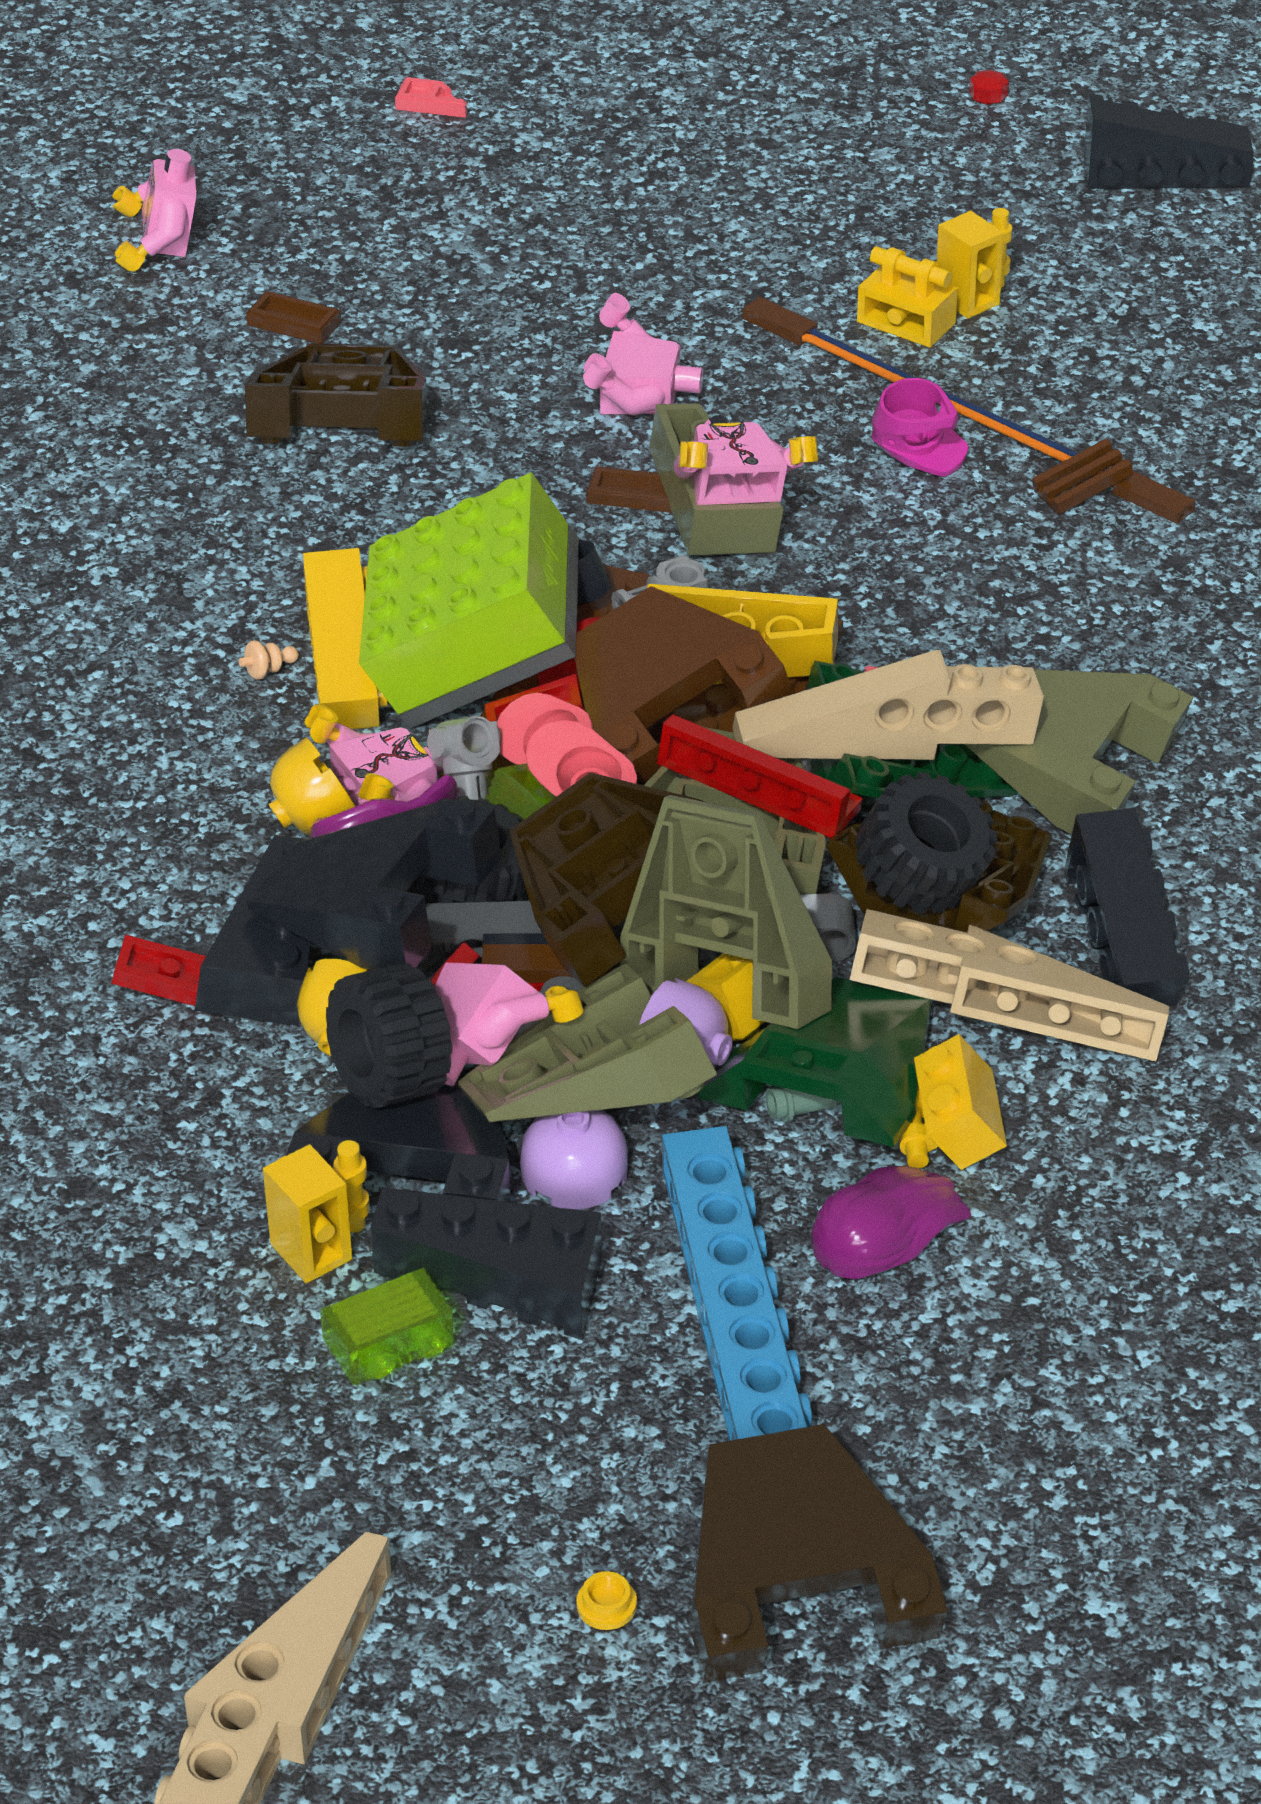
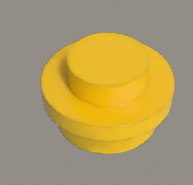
(606, 1601)

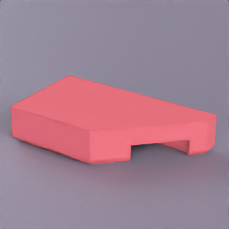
(429, 97)

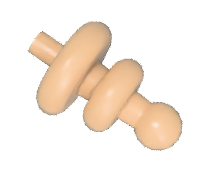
(261, 659)

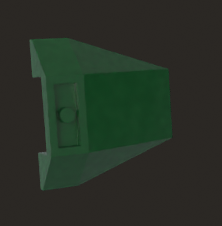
(870, 776)
(848, 1055)

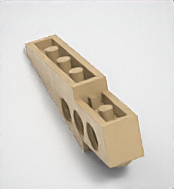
(898, 712)
(1006, 984)
(277, 1684)

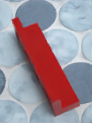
(756, 777)

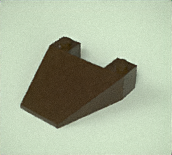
(338, 389)
(583, 867)
(797, 1521)

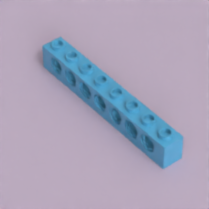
(732, 1286)

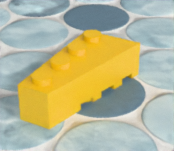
(335, 616)
(792, 625)

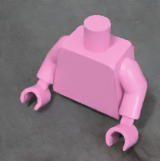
(637, 366)

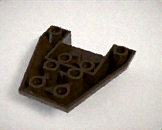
(994, 899)

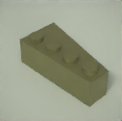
(707, 527)

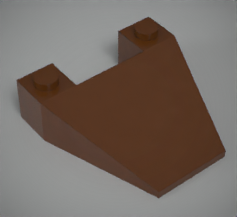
(658, 657)

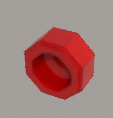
(988, 87)

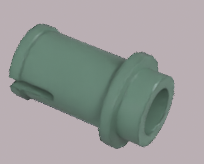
(787, 1103)

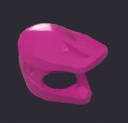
(914, 431)

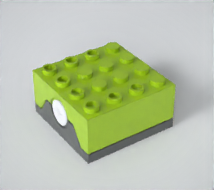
(470, 601)

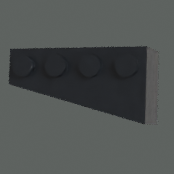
(1162, 150)
(1125, 904)
(254, 962)
(494, 1252)

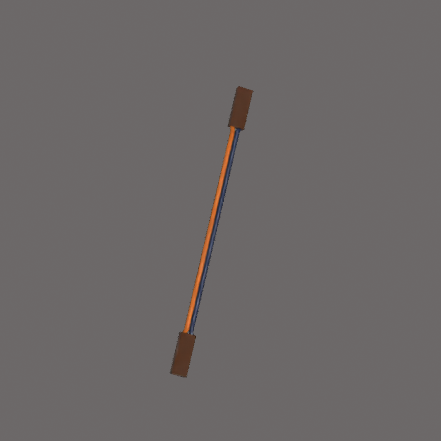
(798, 329)

